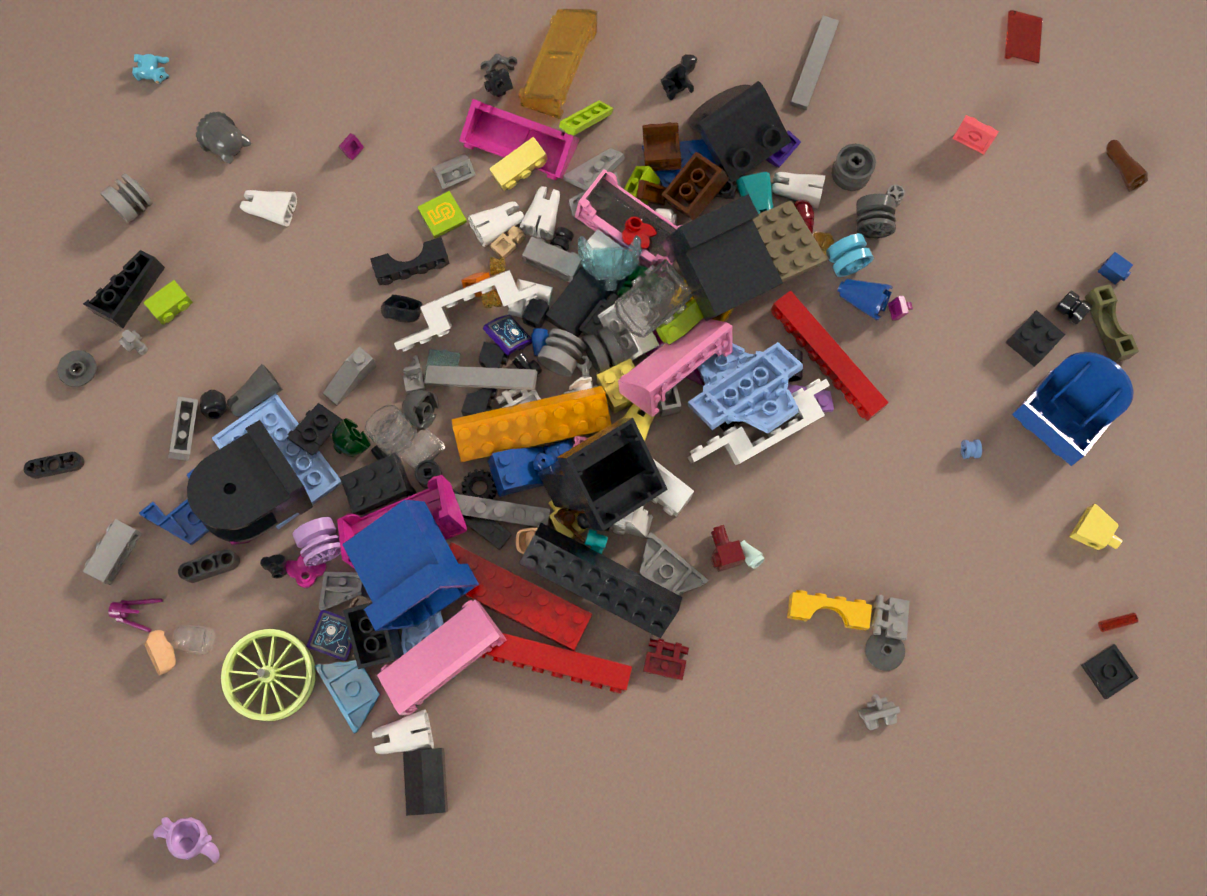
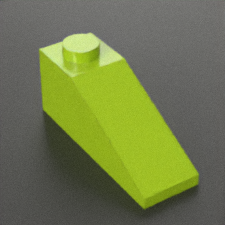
(681, 323)

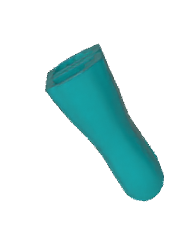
(758, 188)

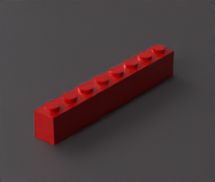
(829, 356)
(562, 663)

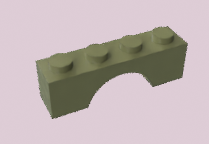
(1117, 342)

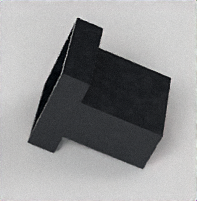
(723, 258)
(605, 475)

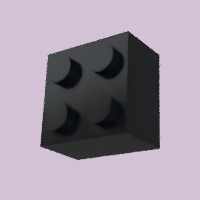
(1035, 338)

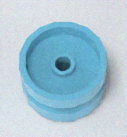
(849, 255)

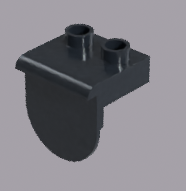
(740, 128)

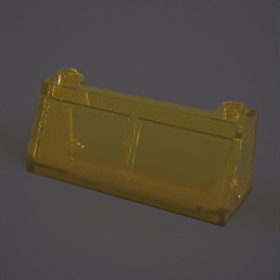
(558, 60)

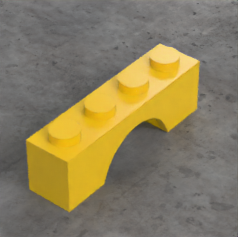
(854, 614)

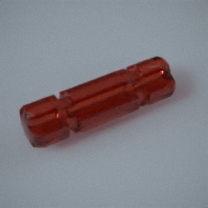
(1117, 622)

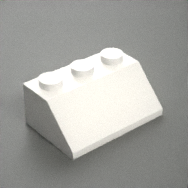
(630, 344)
(677, 494)

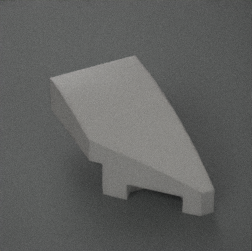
(413, 376)

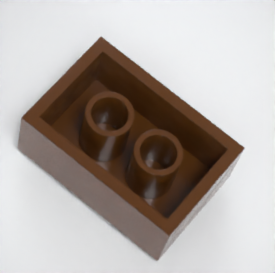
(695, 186)

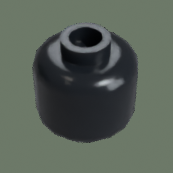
(213, 404)

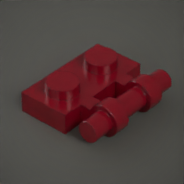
(665, 665)

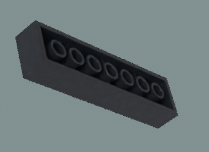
(601, 580)

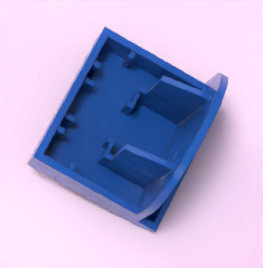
(1076, 404)

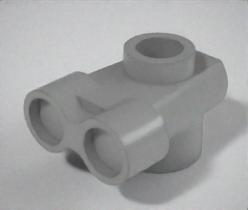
(132, 340)

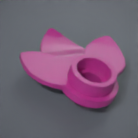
(297, 570)

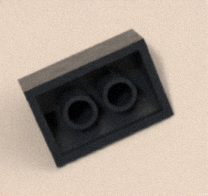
(425, 781)

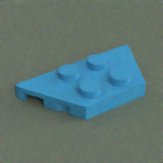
(350, 689)

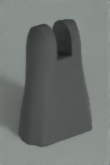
(257, 388)

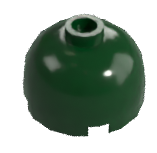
(349, 439)

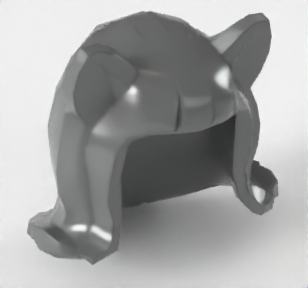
(220, 136)

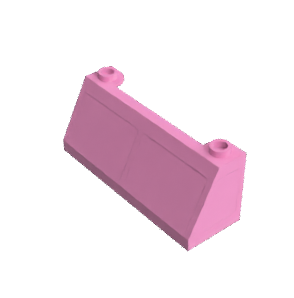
(672, 363)
(439, 657)

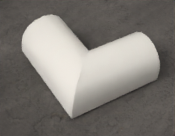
(544, 293)

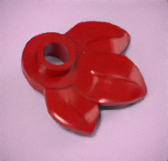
(635, 226)

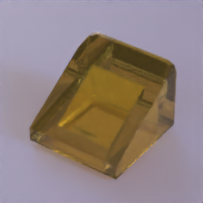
(824, 240)

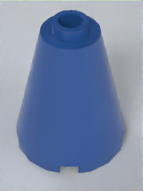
(866, 296)

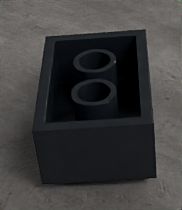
(376, 484)
(369, 645)

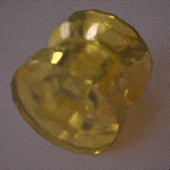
(497, 265)
(491, 299)

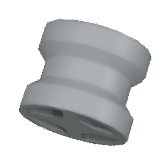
(898, 192)

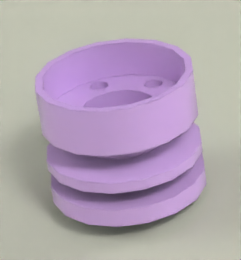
(317, 541)

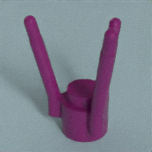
(121, 610)

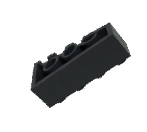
(126, 290)

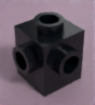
(498, 82)

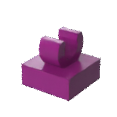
(351, 146)
(899, 307)

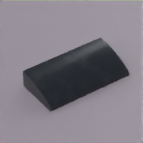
(577, 302)

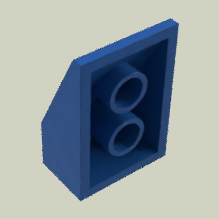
(514, 470)

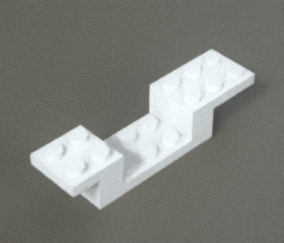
(437, 316)
(738, 443)

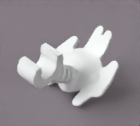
(585, 381)

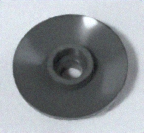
(70, 364)
(877, 656)

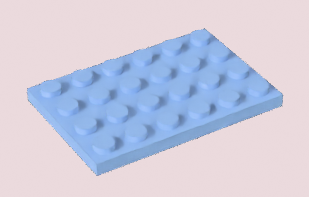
(311, 470)

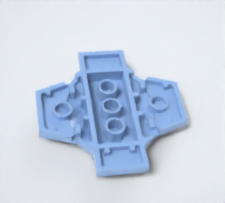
(747, 388)

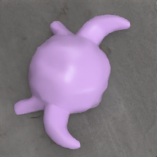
(187, 838)

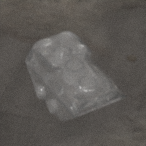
(653, 299)

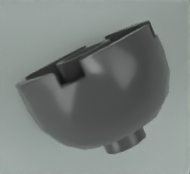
(419, 408)

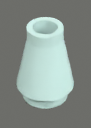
(752, 556)

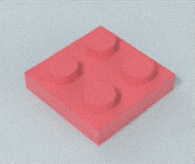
(975, 134)

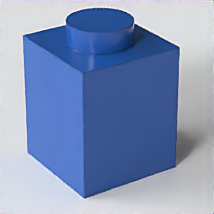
(1115, 268)

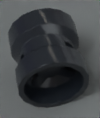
(562, 238)

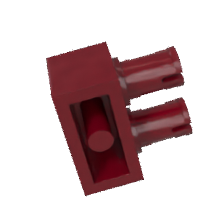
(727, 553)

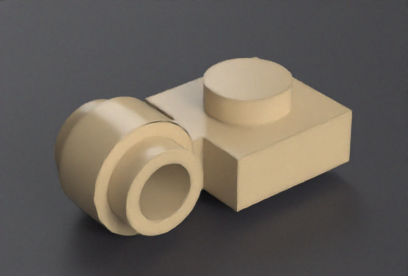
(505, 245)

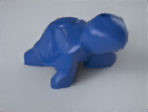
(550, 453)

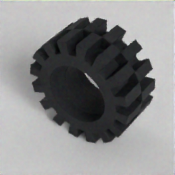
(479, 476)

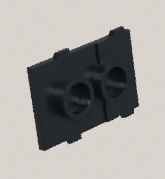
(314, 429)

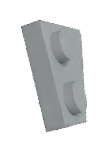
(338, 588)

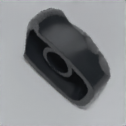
(401, 308)

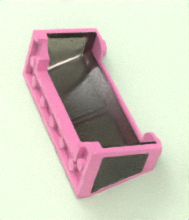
(609, 207)

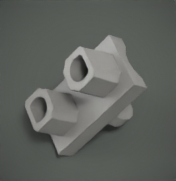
(877, 709)

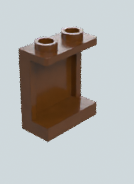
(662, 146)

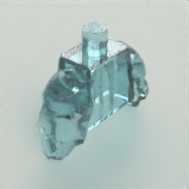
(609, 263)

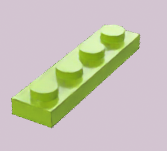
(585, 118)

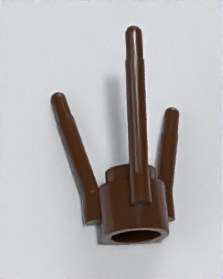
(567, 518)

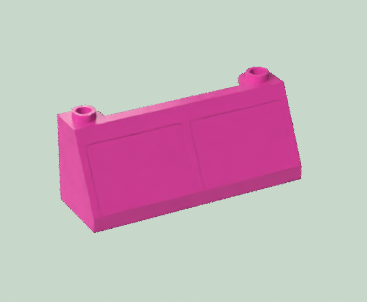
(505, 132)
(439, 500)

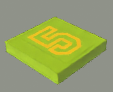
(442, 214)

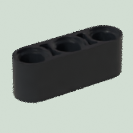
(199, 566)

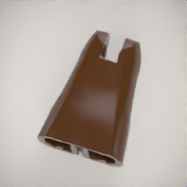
(1131, 171)

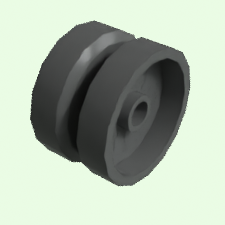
(853, 167)
(603, 349)

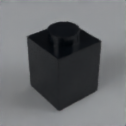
(535, 313)

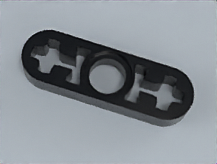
(45, 462)

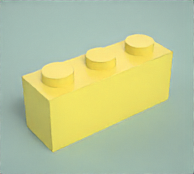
(519, 164)

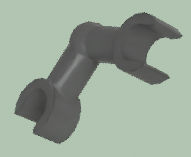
(498, 58)

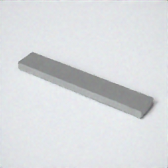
(814, 62)
(481, 377)

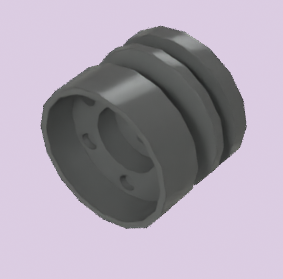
(876, 215)

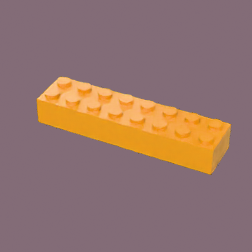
(531, 423)

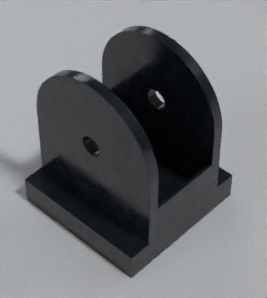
(246, 488)

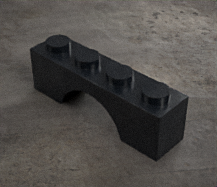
(431, 257)
(490, 357)

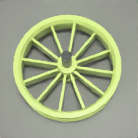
(268, 675)

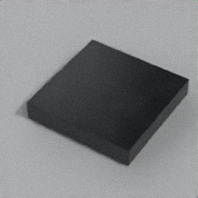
(1109, 671)

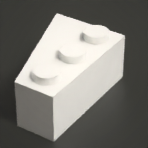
(636, 523)

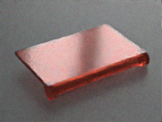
(1023, 36)

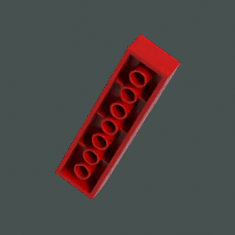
(524, 601)

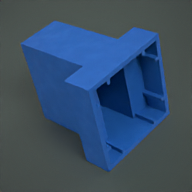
(407, 567)

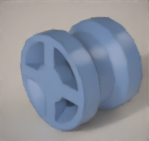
(971, 449)

